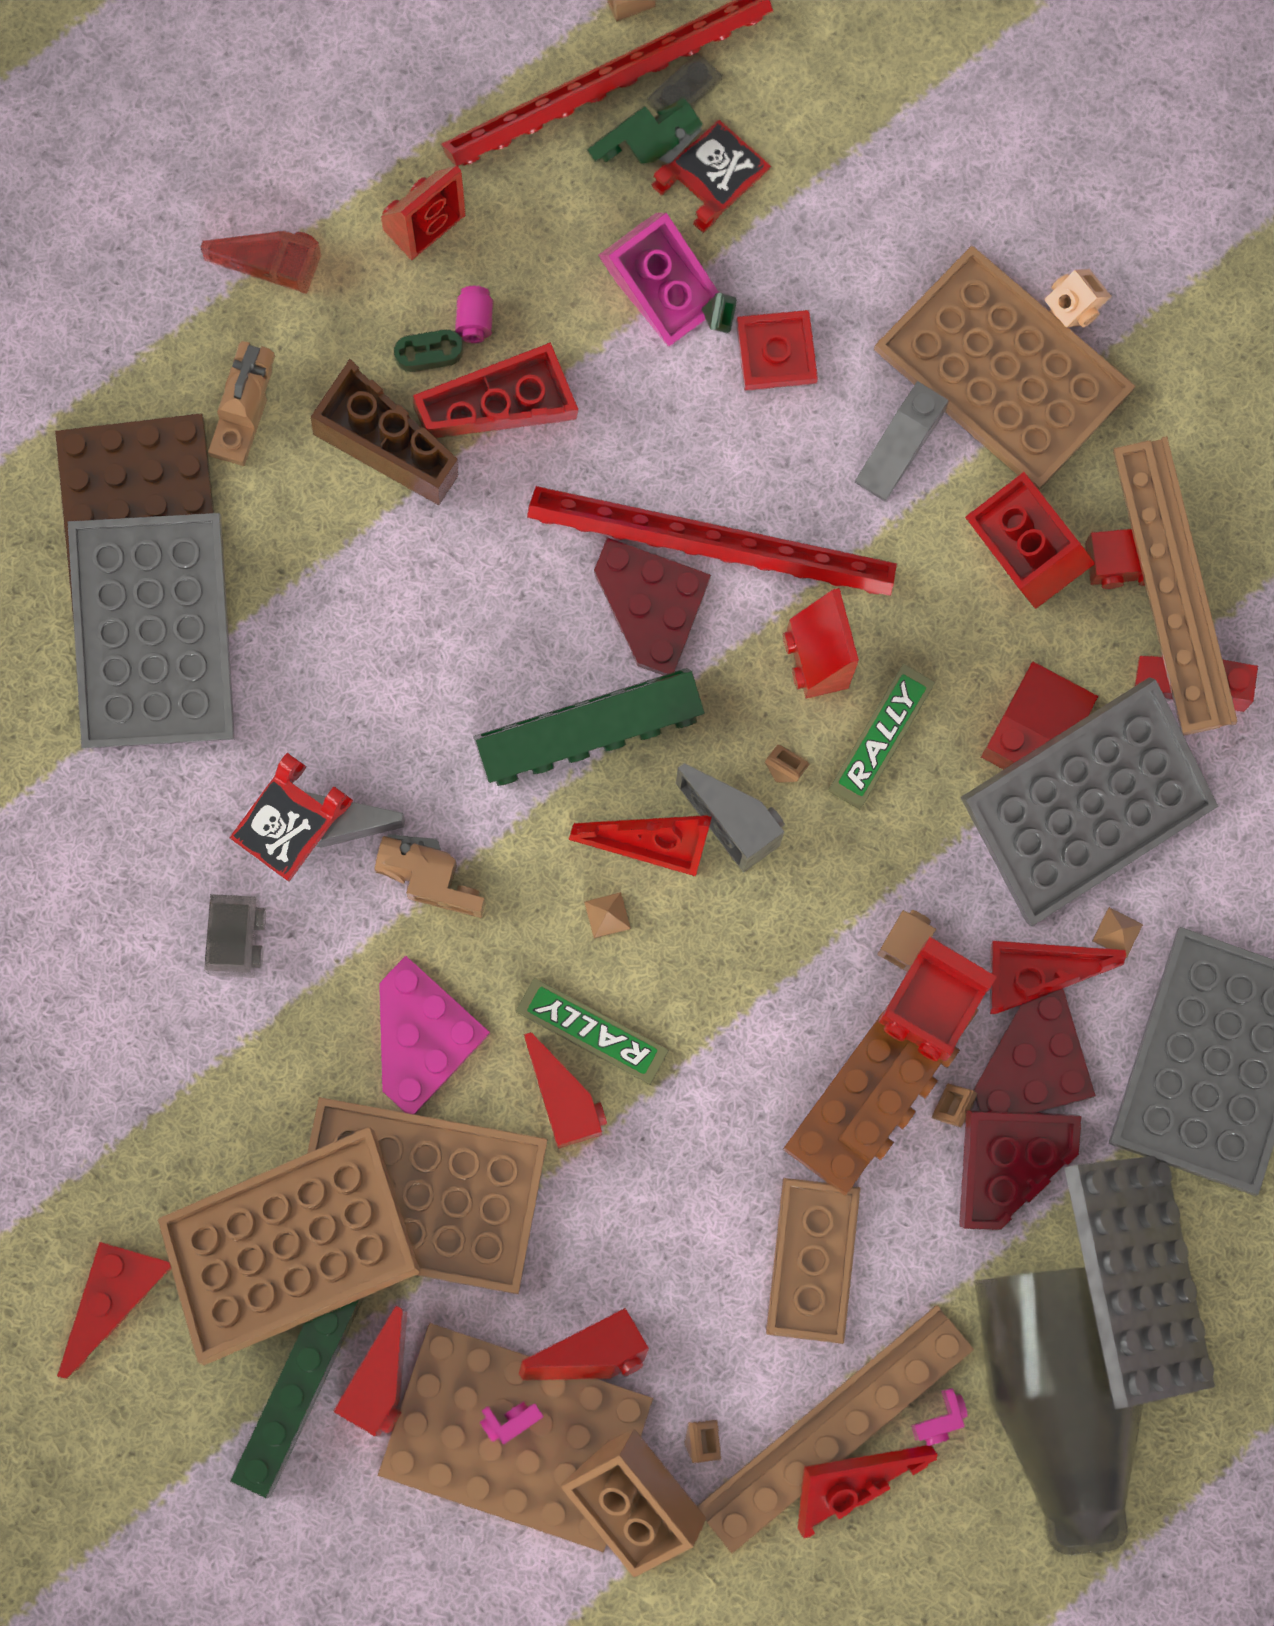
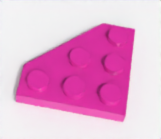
(421, 1036)

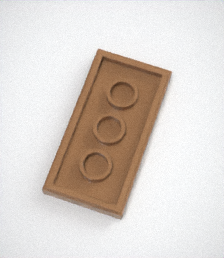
(812, 1261)

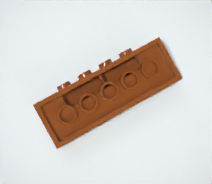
(864, 1107)

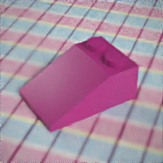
(660, 276)

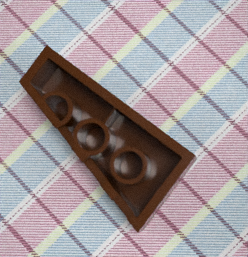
(382, 435)

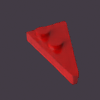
(665, 842)
(1036, 970)
(113, 1288)
(853, 1482)

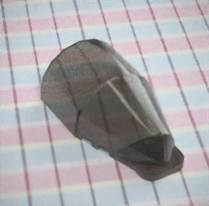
(1058, 1404)

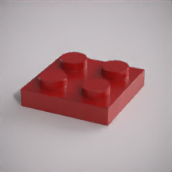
(776, 350)

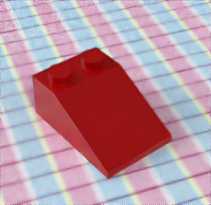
(426, 211)
(1030, 540)
(822, 646)
(1037, 713)
(377, 1384)

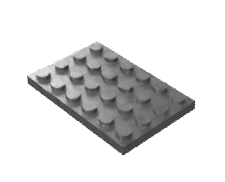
(151, 630)
(1090, 801)
(1206, 1066)
(1139, 1280)

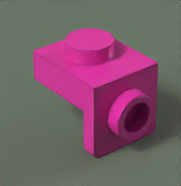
(937, 1429)

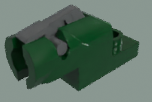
(651, 136)

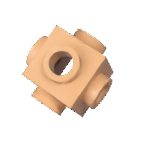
(1077, 298)

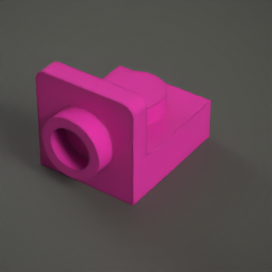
(518, 1419)

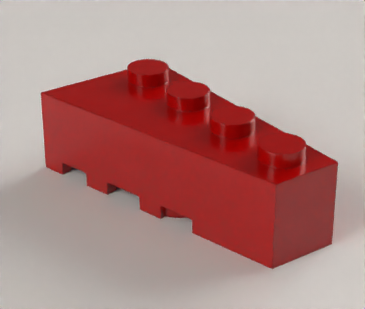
(501, 396)

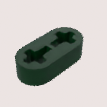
(427, 342)

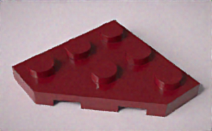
(651, 602)
(1036, 1061)
(1011, 1162)

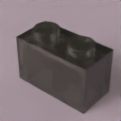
(234, 936)

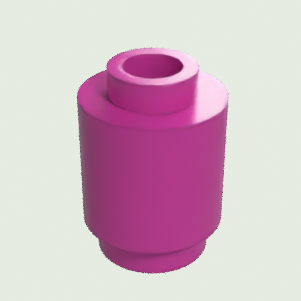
(474, 314)

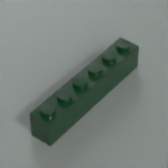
(589, 725)
(293, 1400)

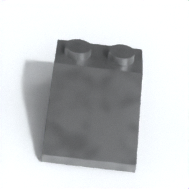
(737, 821)

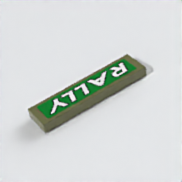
(881, 736)
(592, 1031)

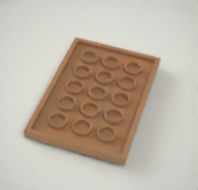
(1005, 367)
(458, 1187)
(287, 1246)
(449, 1455)

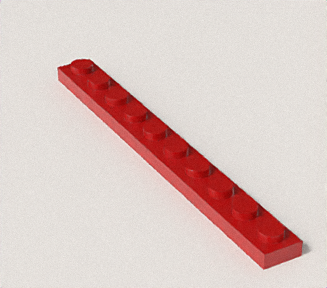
(595, 84)
(712, 541)

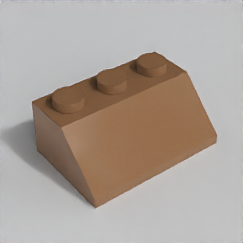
(635, 1504)

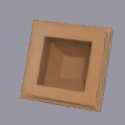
(785, 765)
(607, 915)
(1117, 931)
(953, 1105)
(703, 1441)

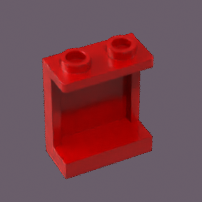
(936, 1000)

